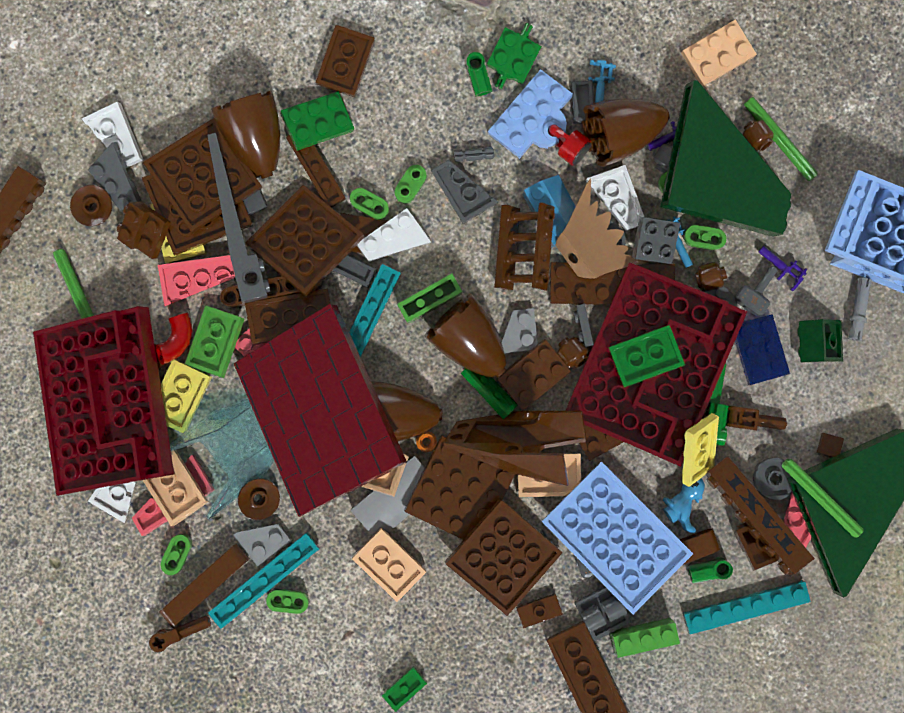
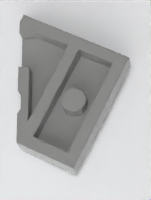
(520, 332)
(263, 541)

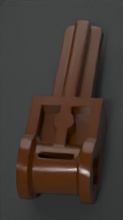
(750, 418)
(177, 633)

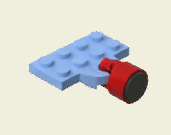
(538, 120)

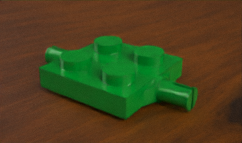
(513, 56)

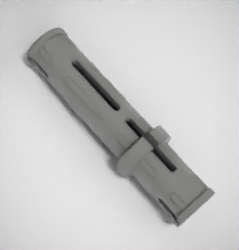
(859, 311)

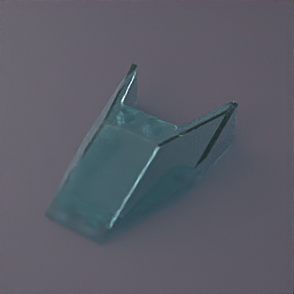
(235, 443)

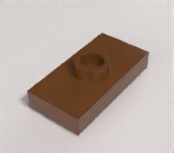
(539, 610)

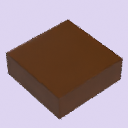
(830, 445)

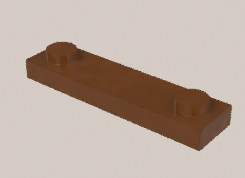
(319, 174)

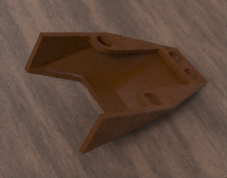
(518, 439)

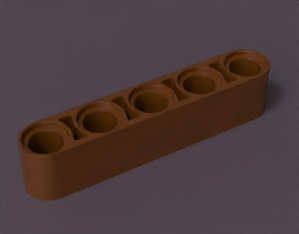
(282, 290)
(701, 544)
(204, 585)

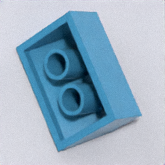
(554, 193)

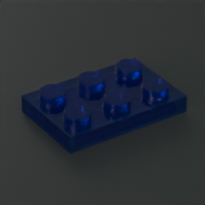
(761, 350)

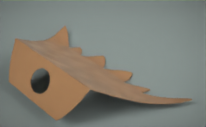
(592, 242)

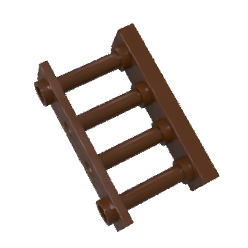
(507, 247)

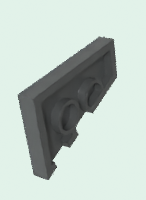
(112, 176)
(462, 193)

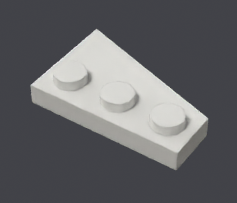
(112, 126)
(618, 195)
(394, 236)
(114, 499)

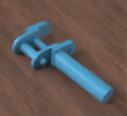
(600, 80)
(680, 247)

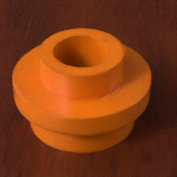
(419, 441)

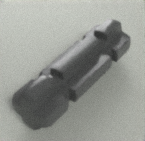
(473, 154)

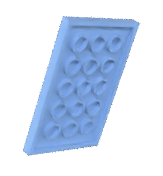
(617, 537)

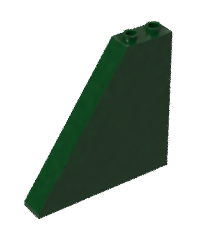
(719, 173)
(870, 489)

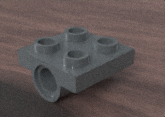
(655, 240)
(602, 613)

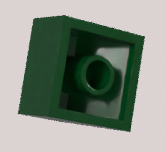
(820, 341)

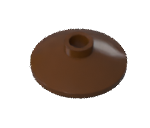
(84, 199)
(265, 505)

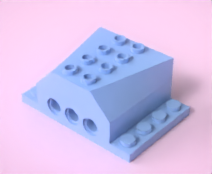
(871, 231)

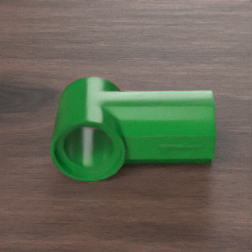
(478, 76)
(721, 411)
(708, 570)

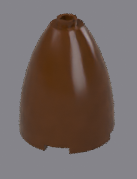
(622, 127)
(252, 131)
(469, 338)
(407, 410)

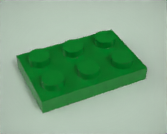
(317, 121)
(646, 356)

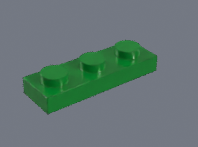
(491, 392)

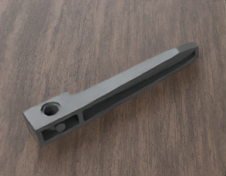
(240, 260)

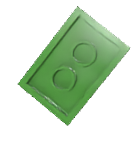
(214, 341)

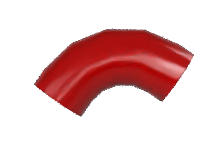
(178, 340)

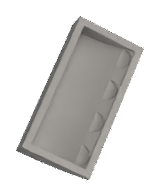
(387, 511)

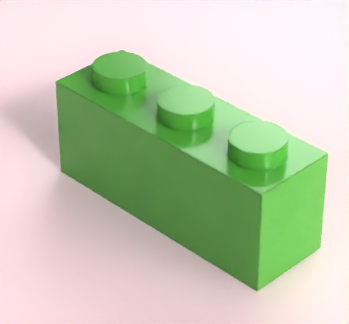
(430, 298)
(644, 637)

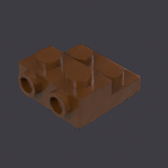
(143, 229)
(753, 548)

